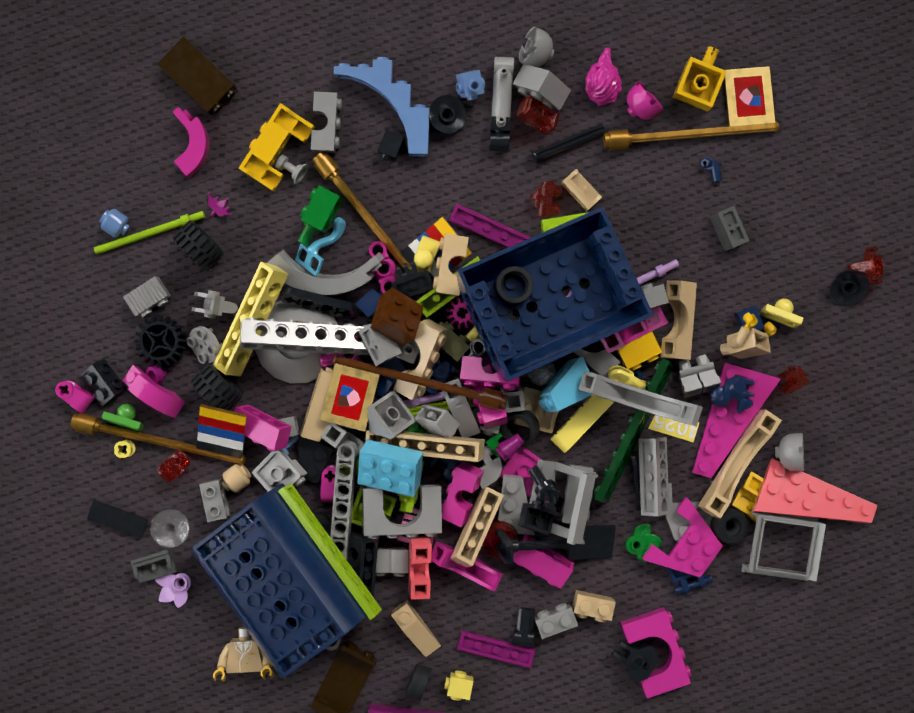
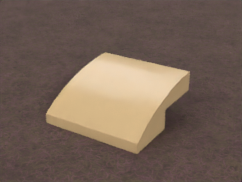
(531, 403)

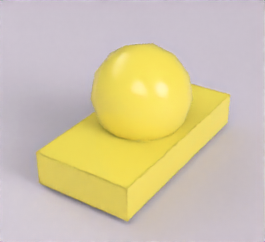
(426, 253)
(782, 313)

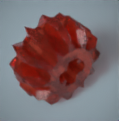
(173, 466)

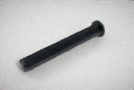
(567, 143)

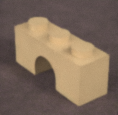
(452, 247)

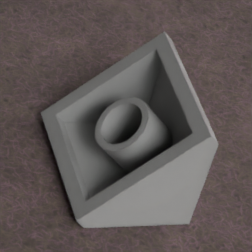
(389, 416)

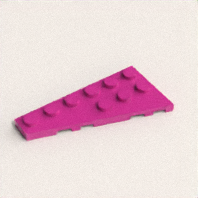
(725, 424)

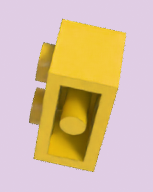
(638, 351)

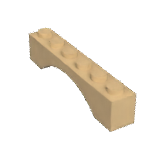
(722, 488)

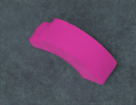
(152, 393)

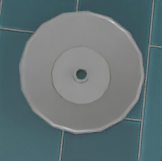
(293, 365)

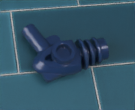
(441, 373)

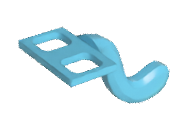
(312, 250)

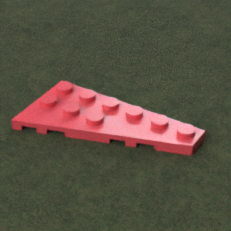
(806, 496)

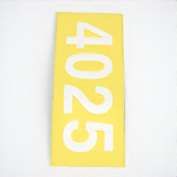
(674, 428)

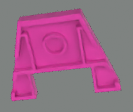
(693, 550)

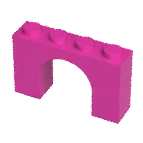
(674, 672)

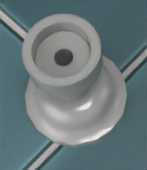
(298, 172)

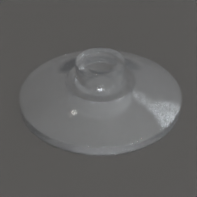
(161, 532)

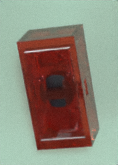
(537, 115)

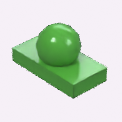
(124, 418)

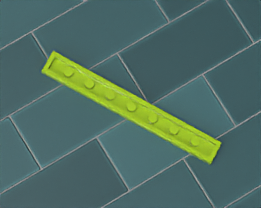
(330, 551)

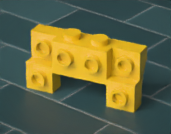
(270, 144)

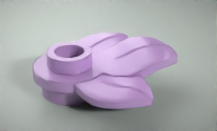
(173, 590)

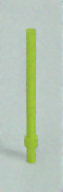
(149, 232)

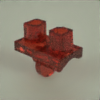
(544, 197)

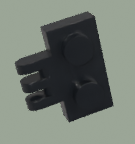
(412, 281)

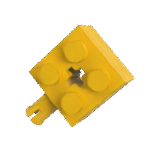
(708, 76)

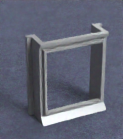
(582, 503)
(814, 553)

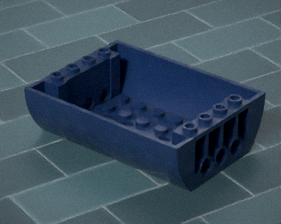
(560, 324)
(291, 573)

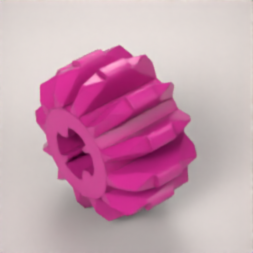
(456, 318)

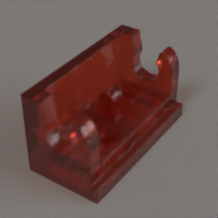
(794, 378)

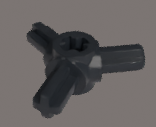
(546, 490)

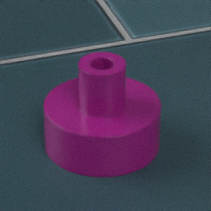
(156, 374)

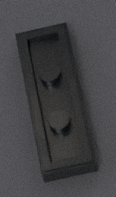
(117, 518)

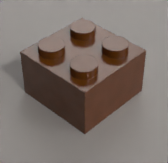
(397, 316)

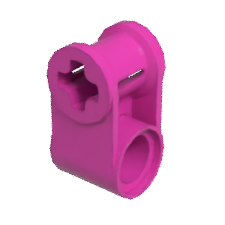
(77, 396)
(327, 484)

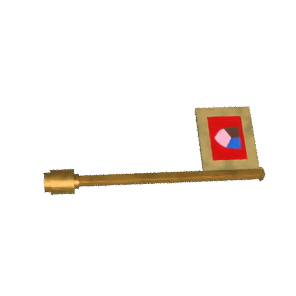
(748, 110)

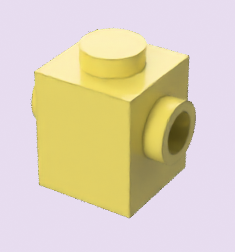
(459, 685)

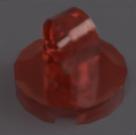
(872, 266)

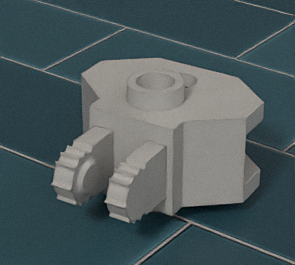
(214, 305)

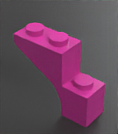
(480, 571)

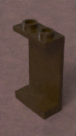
(197, 76)
(344, 680)

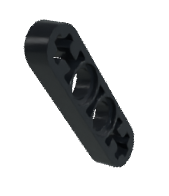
(318, 302)

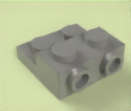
(279, 469)

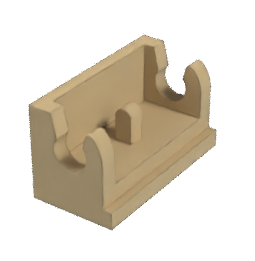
(581, 190)

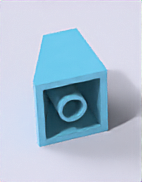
(564, 386)

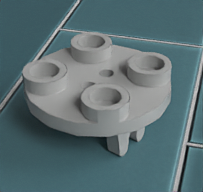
(204, 344)

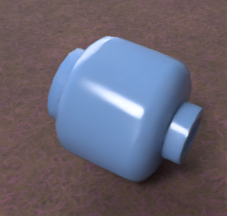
(114, 223)

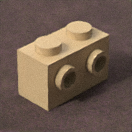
(593, 605)

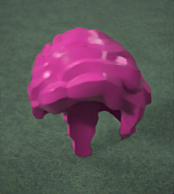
(603, 80)

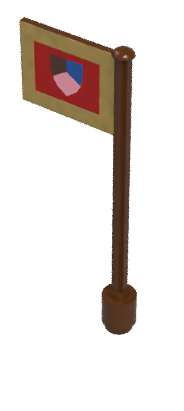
(355, 386)

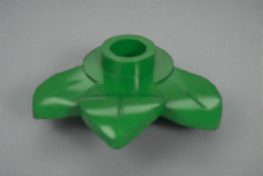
(644, 539)

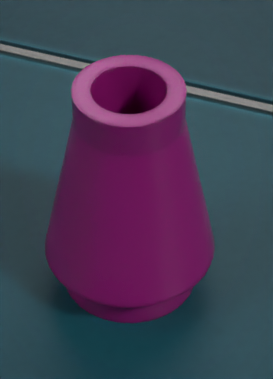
(508, 447)

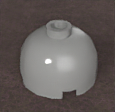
(537, 48)
(791, 452)

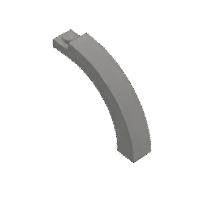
(325, 284)
(640, 399)

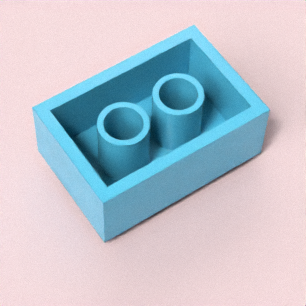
(390, 468)

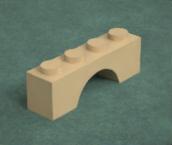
(682, 298)
(429, 338)

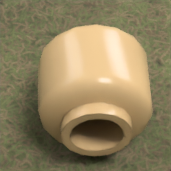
(236, 478)

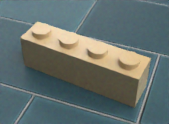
(476, 527)

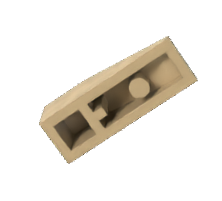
(415, 628)

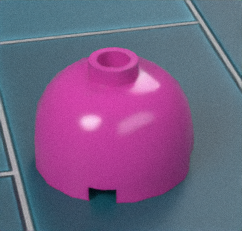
(642, 102)

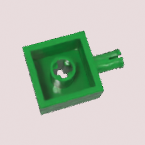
(319, 213)

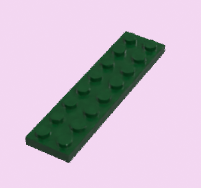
(630, 438)

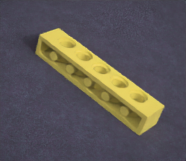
(256, 304)

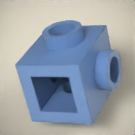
(470, 84)

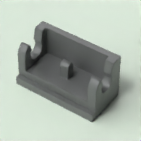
(729, 228)
(154, 566)

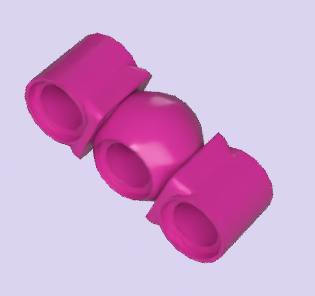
(388, 277)

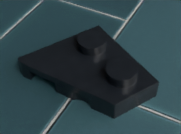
(313, 458)

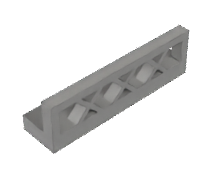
(653, 480)

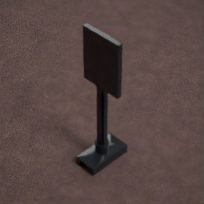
(597, 539)

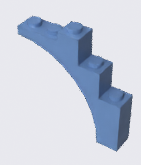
(398, 95)

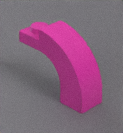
(197, 151)
(635, 331)

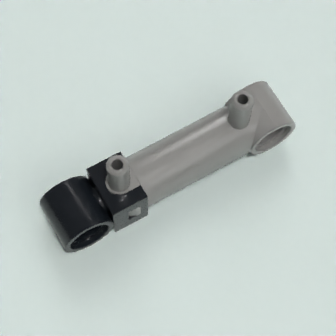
(501, 104)

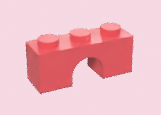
(418, 576)

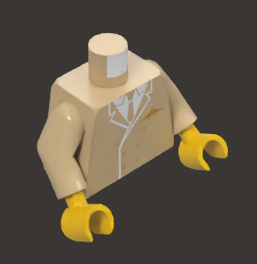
(749, 341)
(242, 656)

